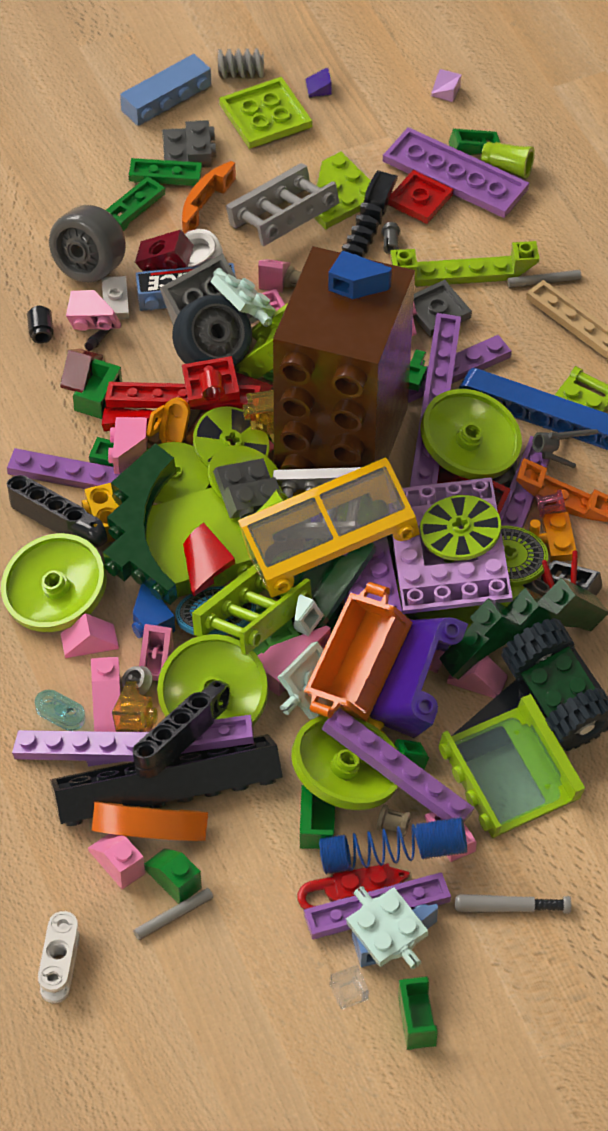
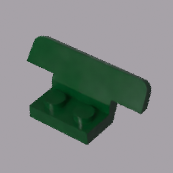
(335, 578)

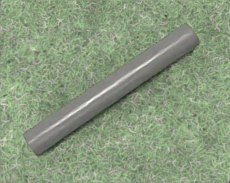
(549, 278)
(173, 913)

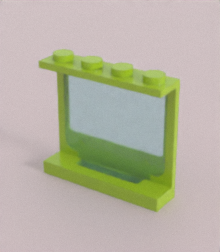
(512, 768)

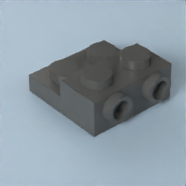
(190, 143)
(245, 486)

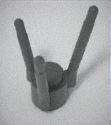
(549, 442)

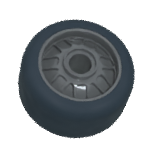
(193, 333)

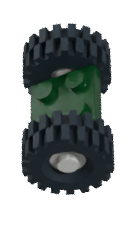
(558, 683)

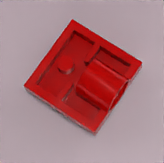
(210, 381)

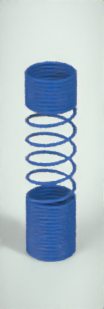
(433, 840)

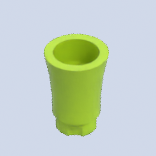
(509, 158)

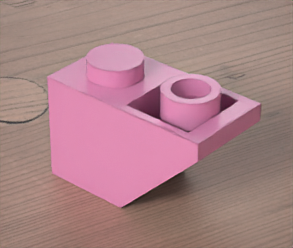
(90, 311)
(128, 440)

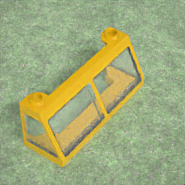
(327, 524)

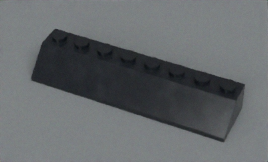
(185, 777)

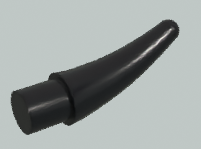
(94, 340)

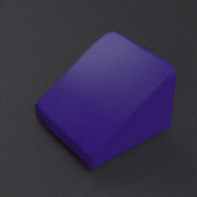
(319, 83)

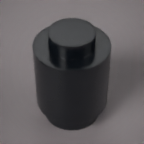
(40, 324)

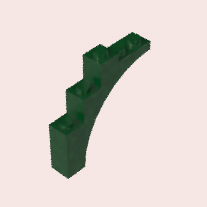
(135, 494)
(498, 624)

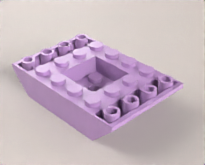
(431, 583)

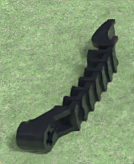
(371, 213)

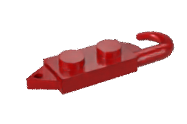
(345, 883)

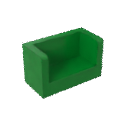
(93, 397)
(316, 820)
(417, 1013)

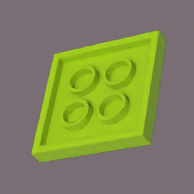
(265, 112)

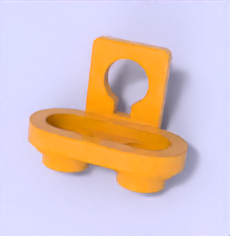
(171, 421)

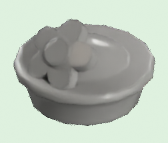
(141, 675)

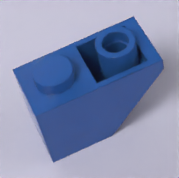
(358, 276)

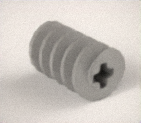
(240, 63)

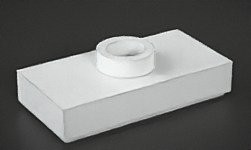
(116, 295)

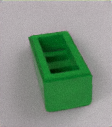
(468, 140)

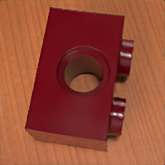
(164, 252)

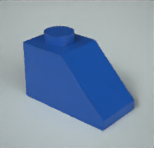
(150, 611)

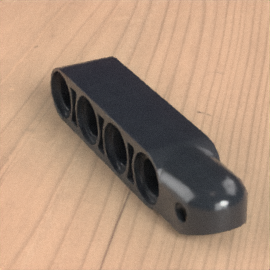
(54, 510)
(180, 729)

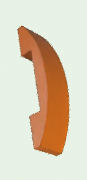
(216, 180)
(577, 502)
(149, 822)

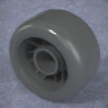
(87, 243)

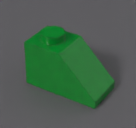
(174, 874)

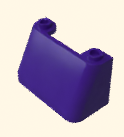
(401, 701)

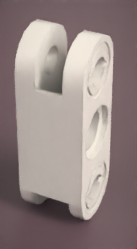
(57, 974)

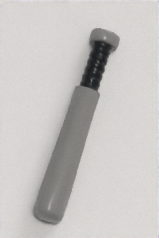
(493, 903)

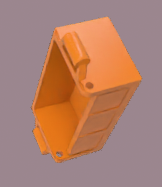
(358, 655)

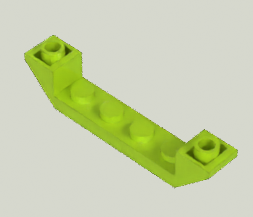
(472, 270)

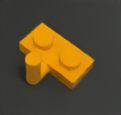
(556, 535)

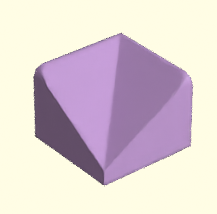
(446, 85)

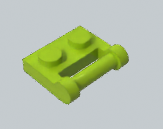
(572, 391)

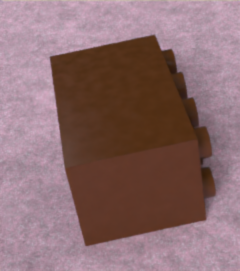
(340, 370)

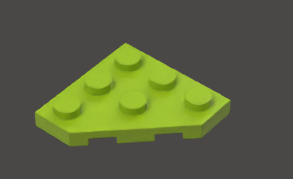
(350, 185)

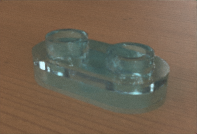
(57, 710)

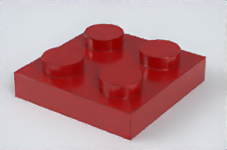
(420, 196)

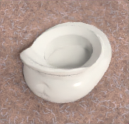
(205, 246)

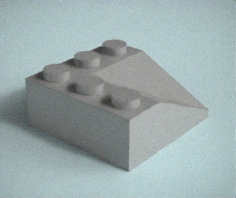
(195, 285)

